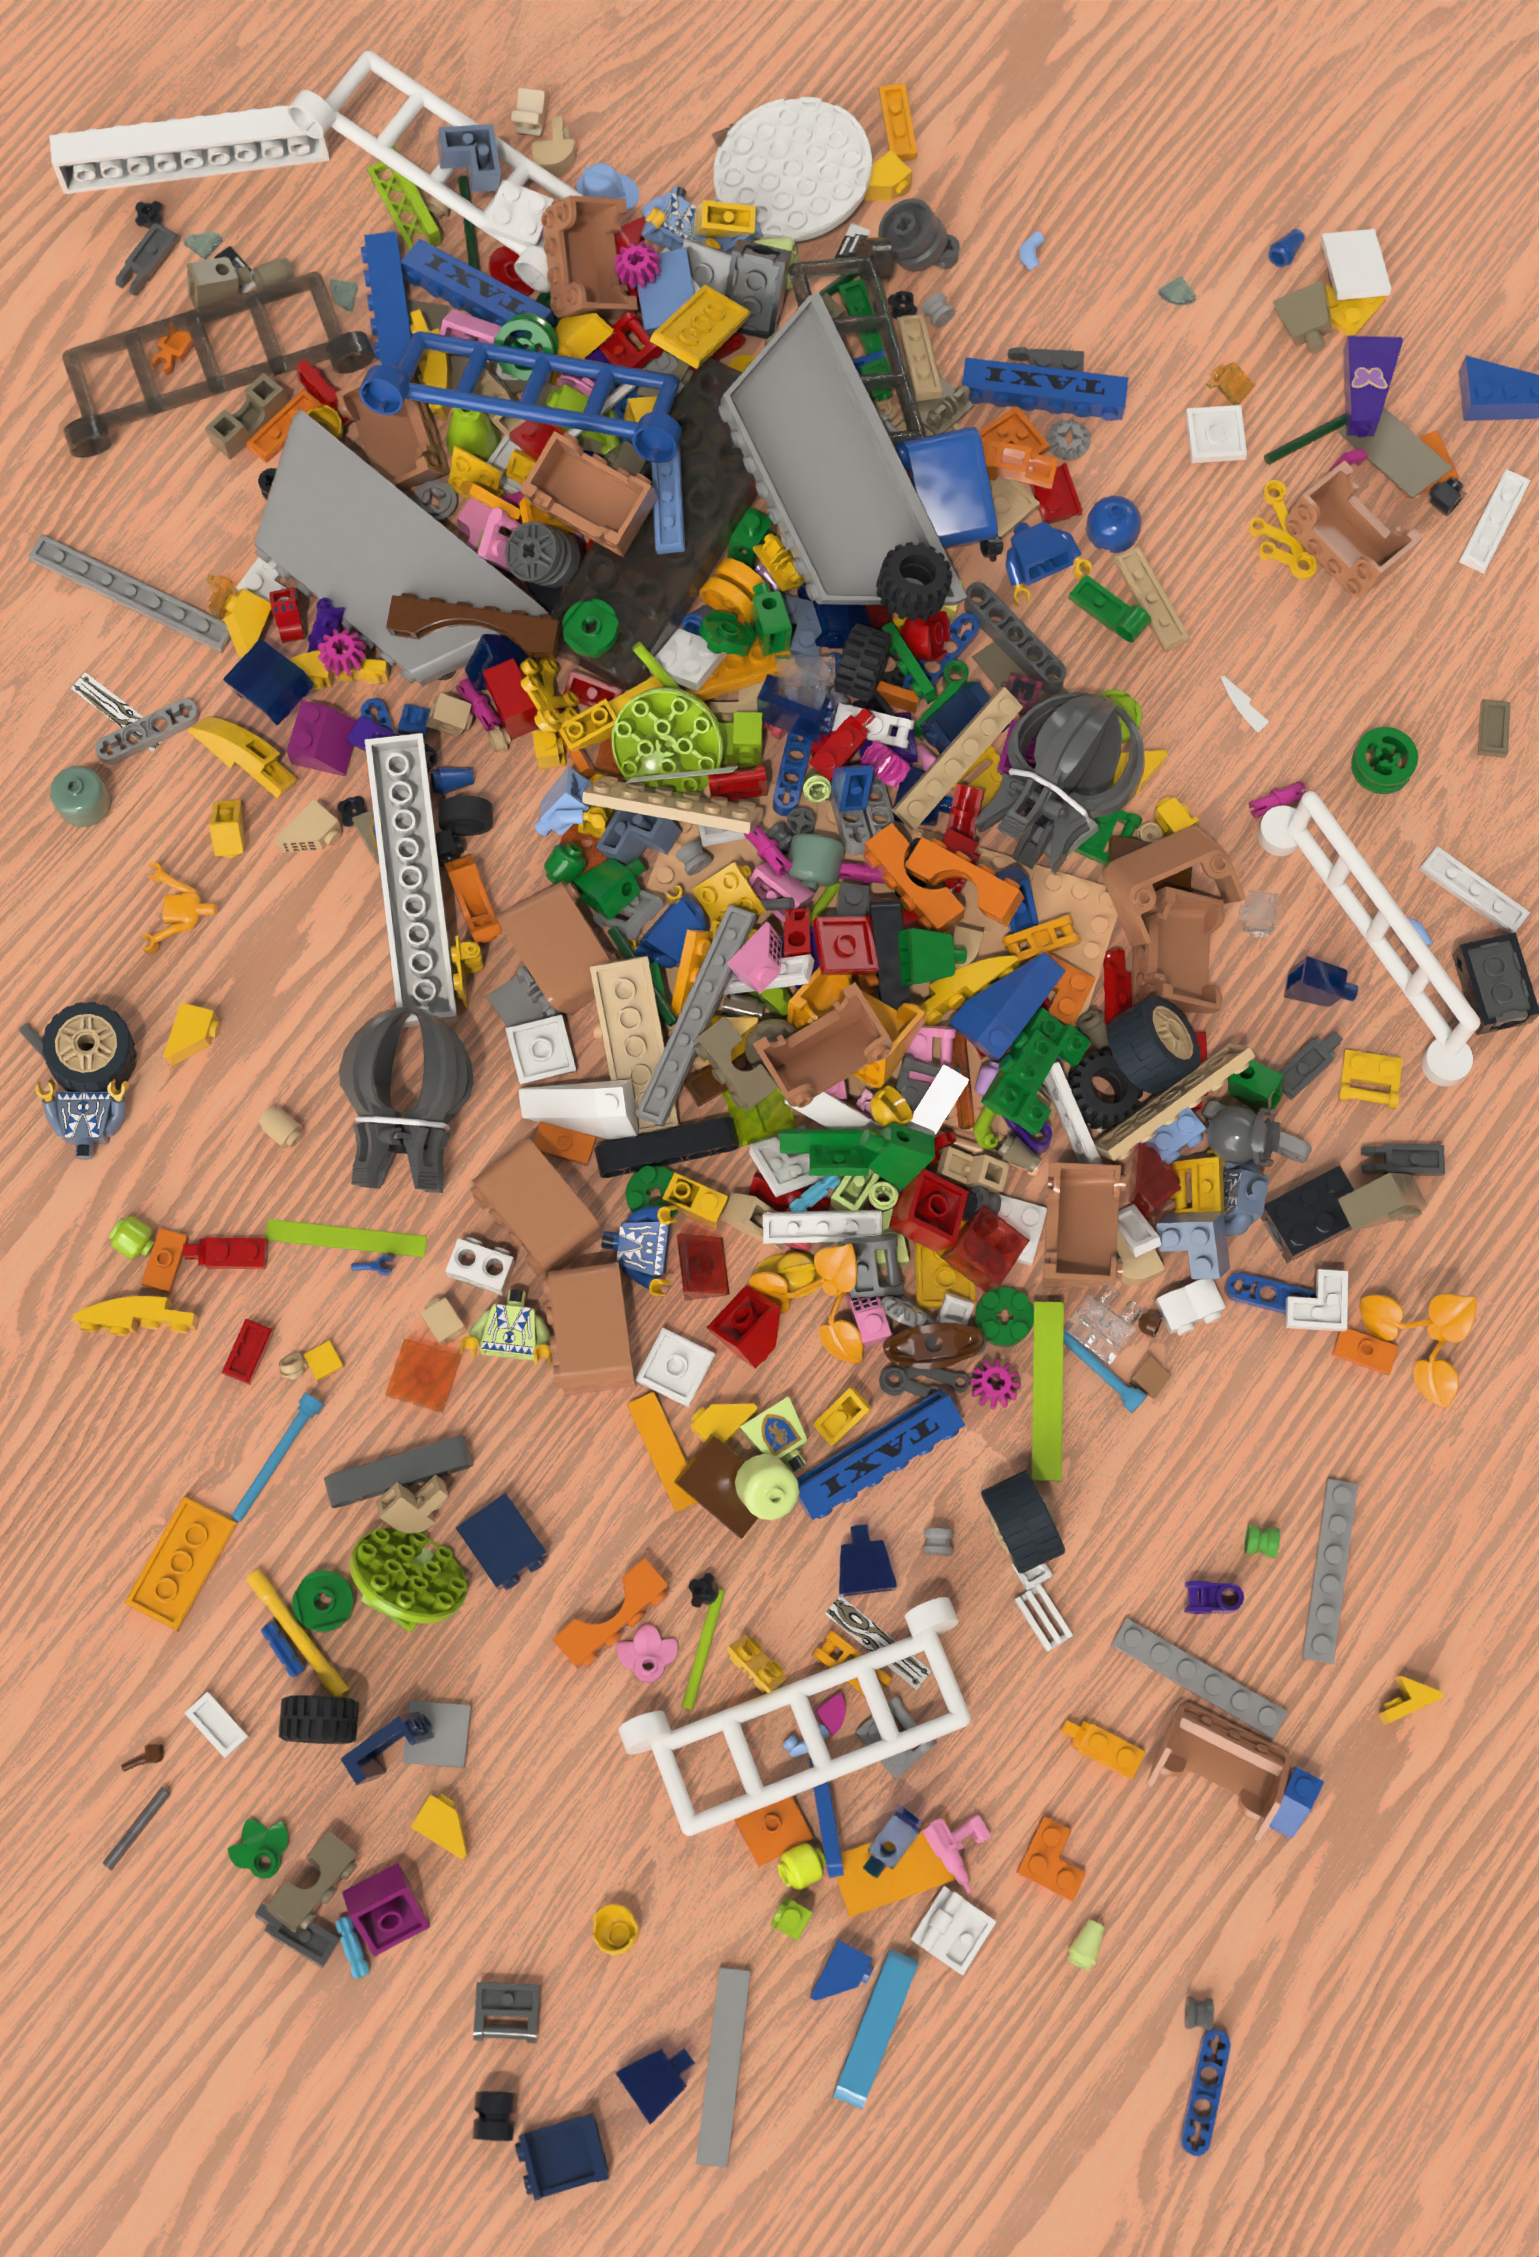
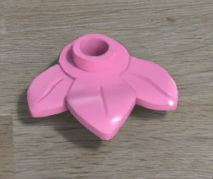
(647, 1649)

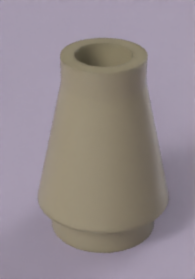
(1094, 1029)
(1018, 1153)

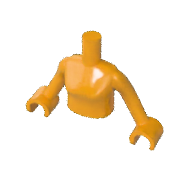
(178, 909)

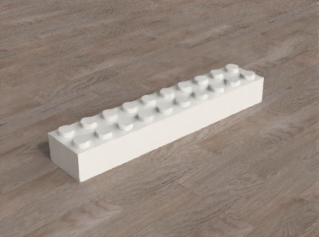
(181, 149)
(410, 876)

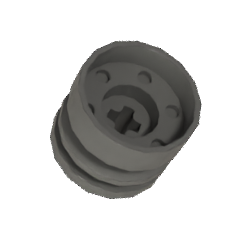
(542, 554)

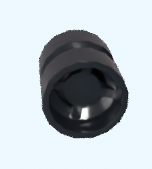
(494, 2116)

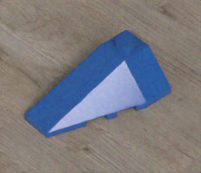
(1004, 1008)

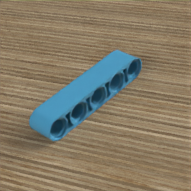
(875, 2029)

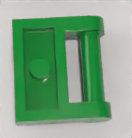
(1095, 845)

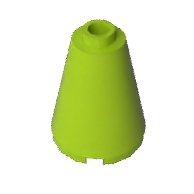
(473, 433)

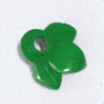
(260, 1843)

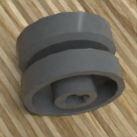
(914, 234)

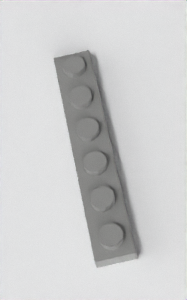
(1329, 1571)
(1199, 1678)

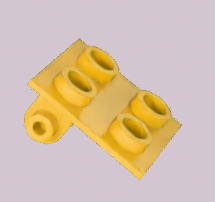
(474, 470)
(778, 563)
(728, 888)
(466, 959)
(748, 1654)

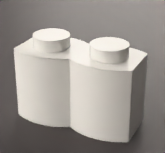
(1190, 1305)

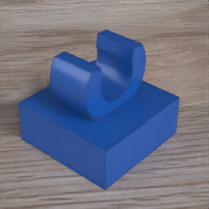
(413, 720)

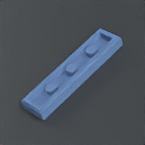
(669, 505)

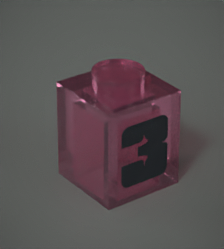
(1024, 690)

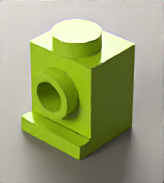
(791, 1918)

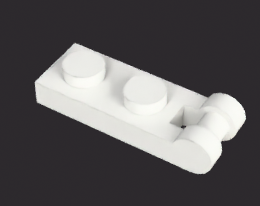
(880, 727)

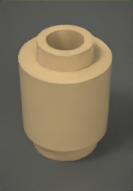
(281, 1127)

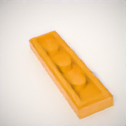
(661, 1447)

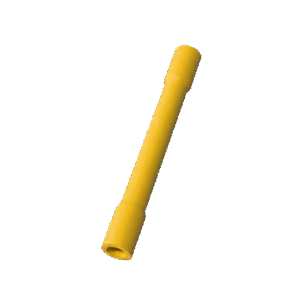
(268, 1595)

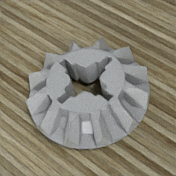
(1058, 443)
(439, 490)
(903, 1311)

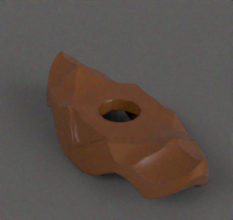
(909, 1346)

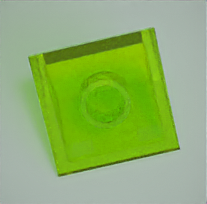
(761, 1120)

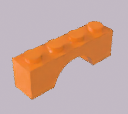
(934, 864)
(935, 907)
(583, 1640)

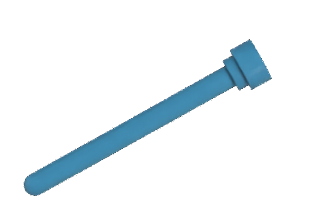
(1130, 1396)
(308, 1408)

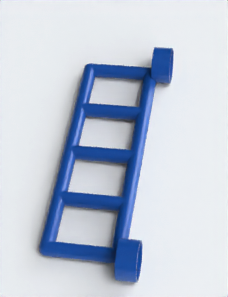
(652, 437)

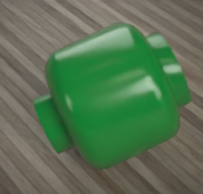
(564, 863)

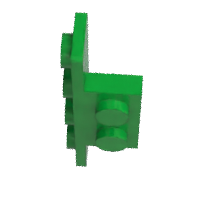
(828, 1150)

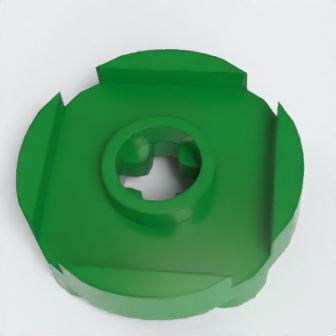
(726, 634)
(591, 643)
(648, 1179)
(1016, 1304)
(314, 1616)

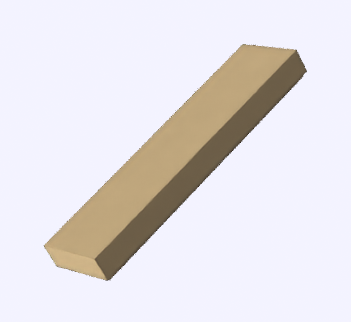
(919, 357)
(1152, 598)

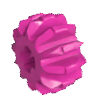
(637, 265)
(342, 642)
(886, 763)
(1003, 1378)

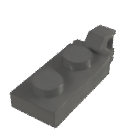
(1309, 1064)
(311, 1943)

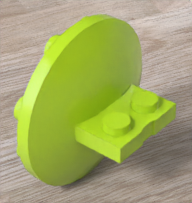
(667, 734)
(406, 1578)

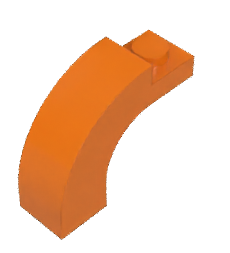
(473, 899)

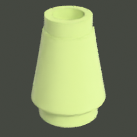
(816, 787)
(885, 1190)
(1086, 1946)

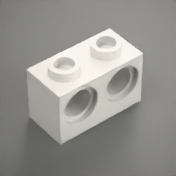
(477, 1273)

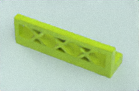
(415, 207)

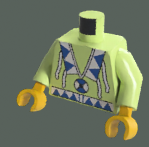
(510, 1332)

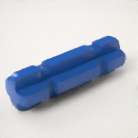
(282, 1649)

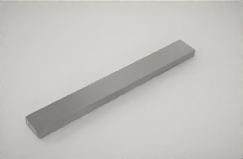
(130, 593)
(695, 1016)

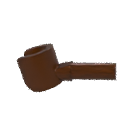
(153, 1754)

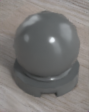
(1241, 1134)

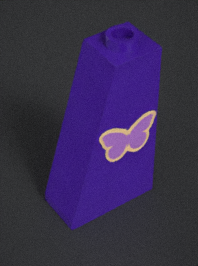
(1367, 378)

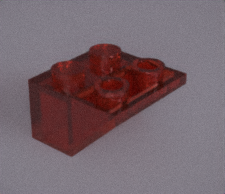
(1151, 1184)
(985, 1249)

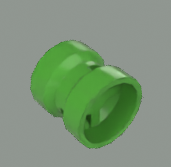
(1265, 1541)

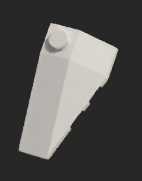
(589, 1108)

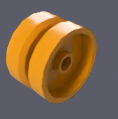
(731, 589)

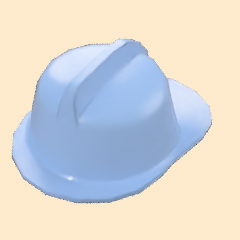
(605, 182)

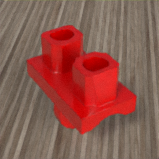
(965, 810)

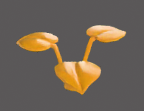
(838, 1275)
(1449, 1320)

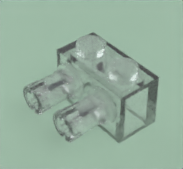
(806, 670)
(1100, 1326)

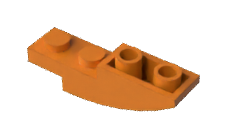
(1018, 463)

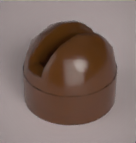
(1150, 1323)

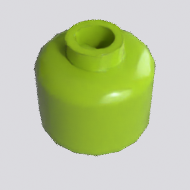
(131, 1237)

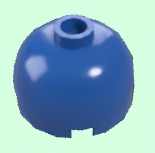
(1113, 524)

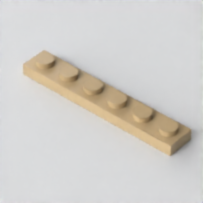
(957, 758)

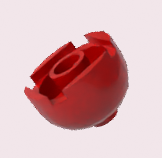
(927, 637)

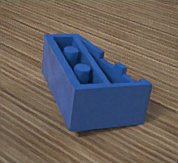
(1497, 391)

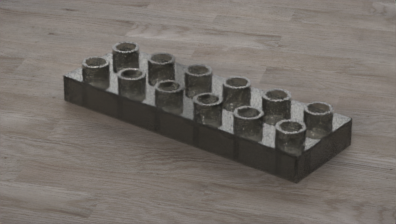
(654, 589)

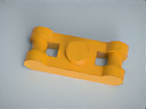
(1042, 939)
(834, 1641)

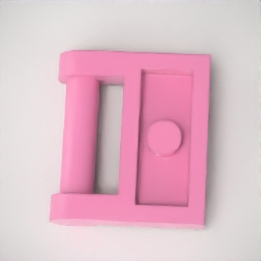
(493, 543)
(922, 1048)

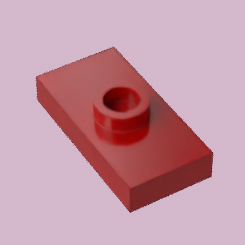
(247, 1351)

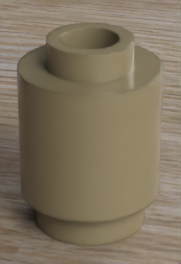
(272, 272)
(742, 1005)

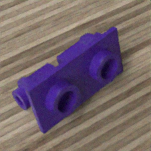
(326, 620)

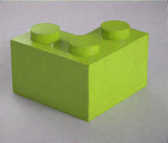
(743, 740)

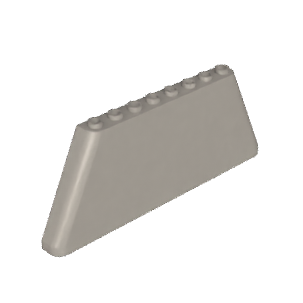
(825, 462)
(363, 540)

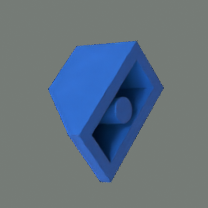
(852, 786)
(1026, 913)
(1297, 1801)
(842, 1972)

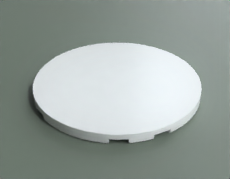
(798, 166)

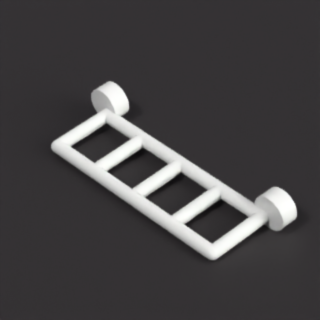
(316, 116)
(1284, 832)
(653, 1731)

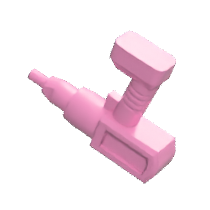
(947, 1844)

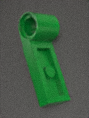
(1110, 610)
(949, 686)

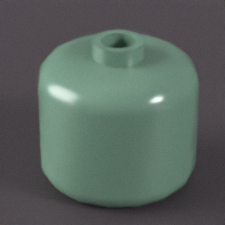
(80, 796)
(815, 860)

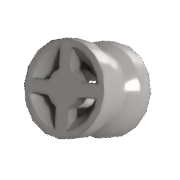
(938, 310)
(693, 857)
(938, 1542)

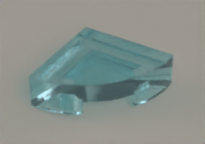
(203, 243)
(1177, 292)
(344, 293)

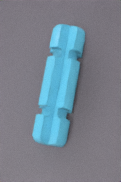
(814, 1194)
(352, 1947)

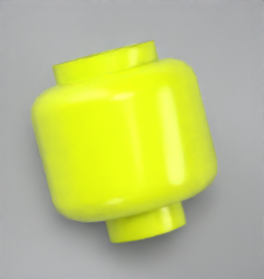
(801, 1866)

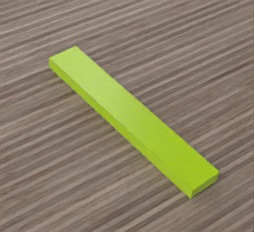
(1047, 1391)

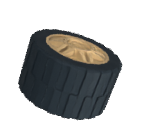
(1153, 1044)
(88, 1048)
(1023, 1522)

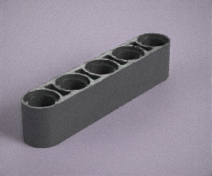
(1013, 626)
(406, 1468)

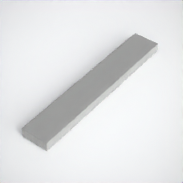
(723, 2067)

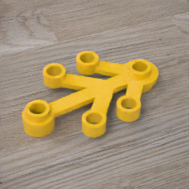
(1298, 555)
(547, 718)

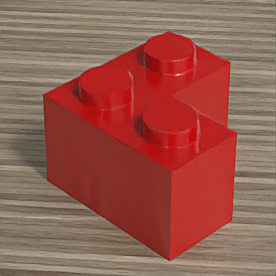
(511, 700)

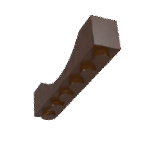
(418, 618)

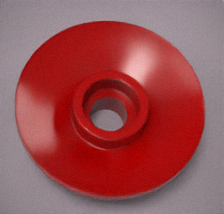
(502, 269)

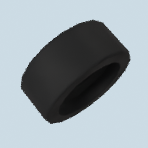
(466, 815)

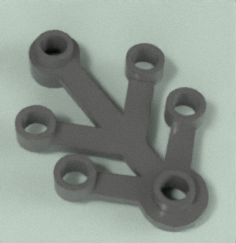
(905, 1376)

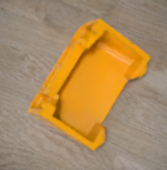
(902, 1025)

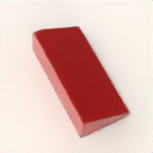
(591, 688)

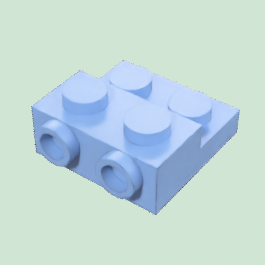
(1175, 1137)

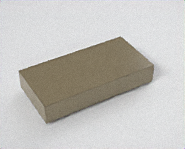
(1494, 728)

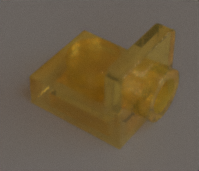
(1231, 382)
(222, 589)

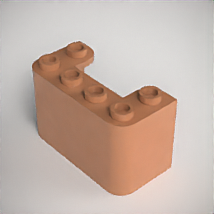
(583, 257)
(589, 494)
(1347, 534)
(536, 1208)
(589, 1329)

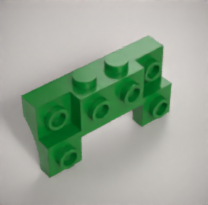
(1027, 1066)

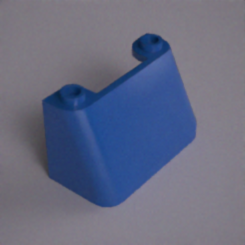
(952, 485)

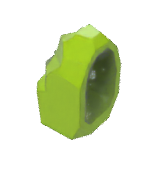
(775, 1000)

